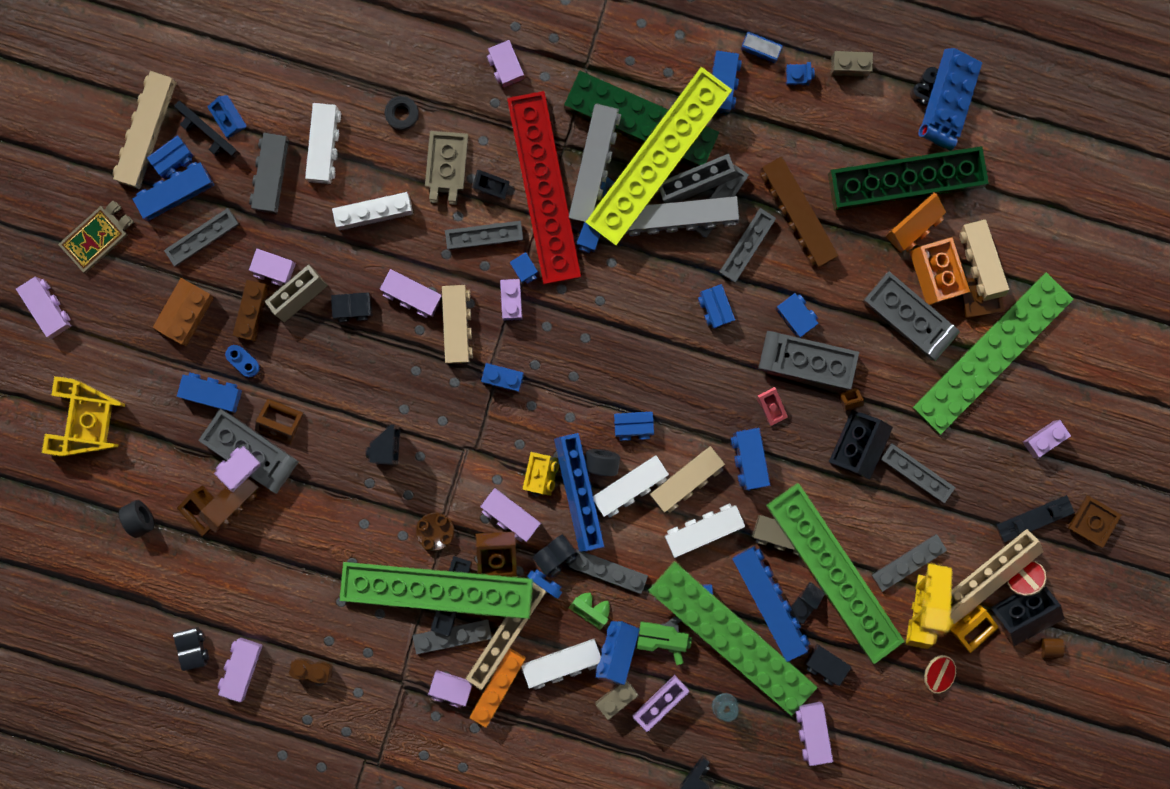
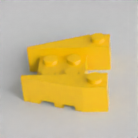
(86, 420)
(930, 607)

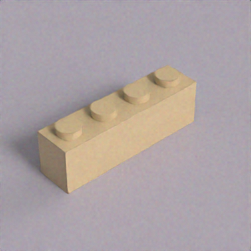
(984, 260)
(456, 324)
(687, 479)

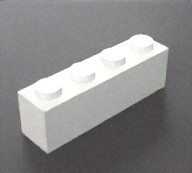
(322, 143)
(372, 211)
(629, 486)
(704, 531)
(561, 663)

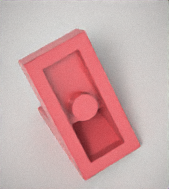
(772, 406)

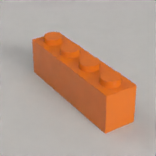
(497, 687)

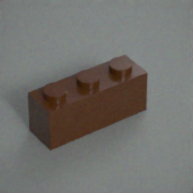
(250, 310)
(226, 504)

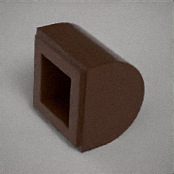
(851, 399)
(1052, 648)

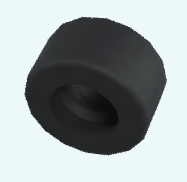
(602, 462)
(136, 519)

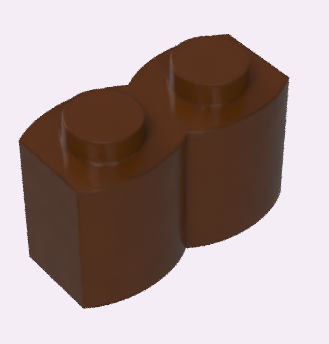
(306, 669)

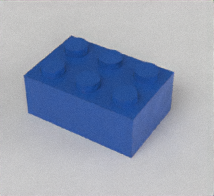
(750, 459)

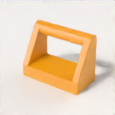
(968, 623)

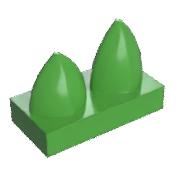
(596, 616)

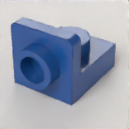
(799, 74)

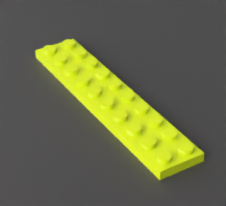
(658, 156)

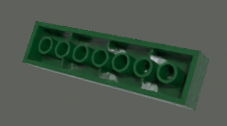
(638, 115)
(908, 178)

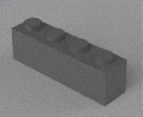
(269, 173)
(698, 179)

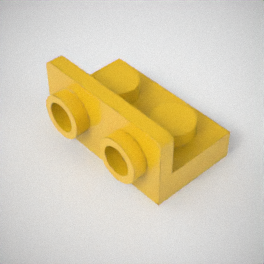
(541, 473)

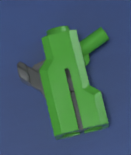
(664, 636)

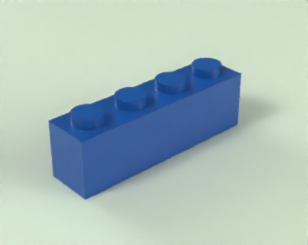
(173, 191)

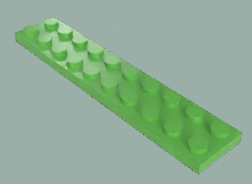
(992, 353)
(835, 573)
(436, 590)
(732, 638)

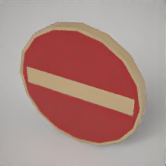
(1028, 580)
(940, 674)

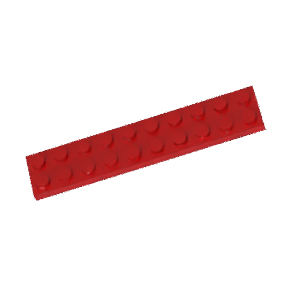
(544, 187)

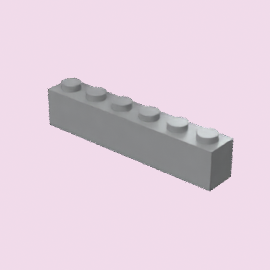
(594, 161)
(686, 215)

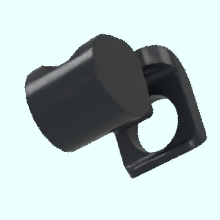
(926, 81)

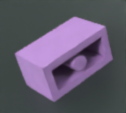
(505, 63)
(272, 267)
(511, 299)
(1046, 438)
(237, 468)
(450, 688)

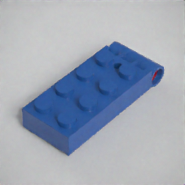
(950, 98)

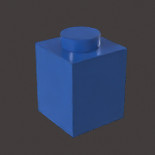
(588, 239)
(524, 268)

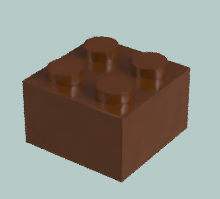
(496, 554)

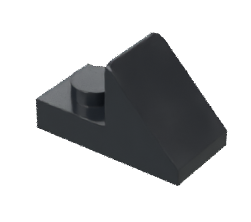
(490, 184)
(806, 602)
(693, 779)

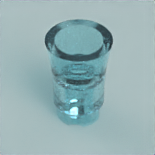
(719, 704)

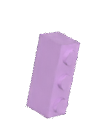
(410, 294)
(44, 307)
(509, 515)
(239, 669)
(660, 703)
(814, 733)

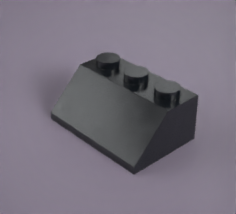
(861, 444)
(385, 446)
(1027, 615)

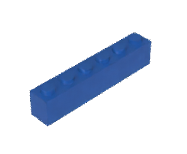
(578, 492)
(771, 604)

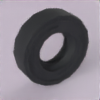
(401, 124)

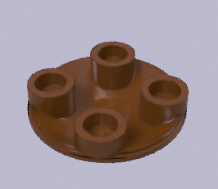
(435, 531)

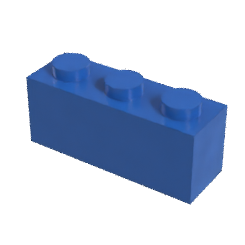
(725, 70)
(209, 392)
(617, 652)

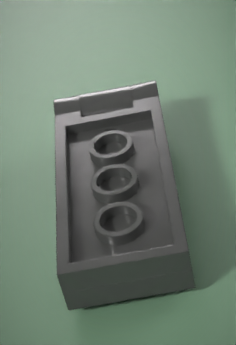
(911, 316)
(808, 360)
(228, 433)

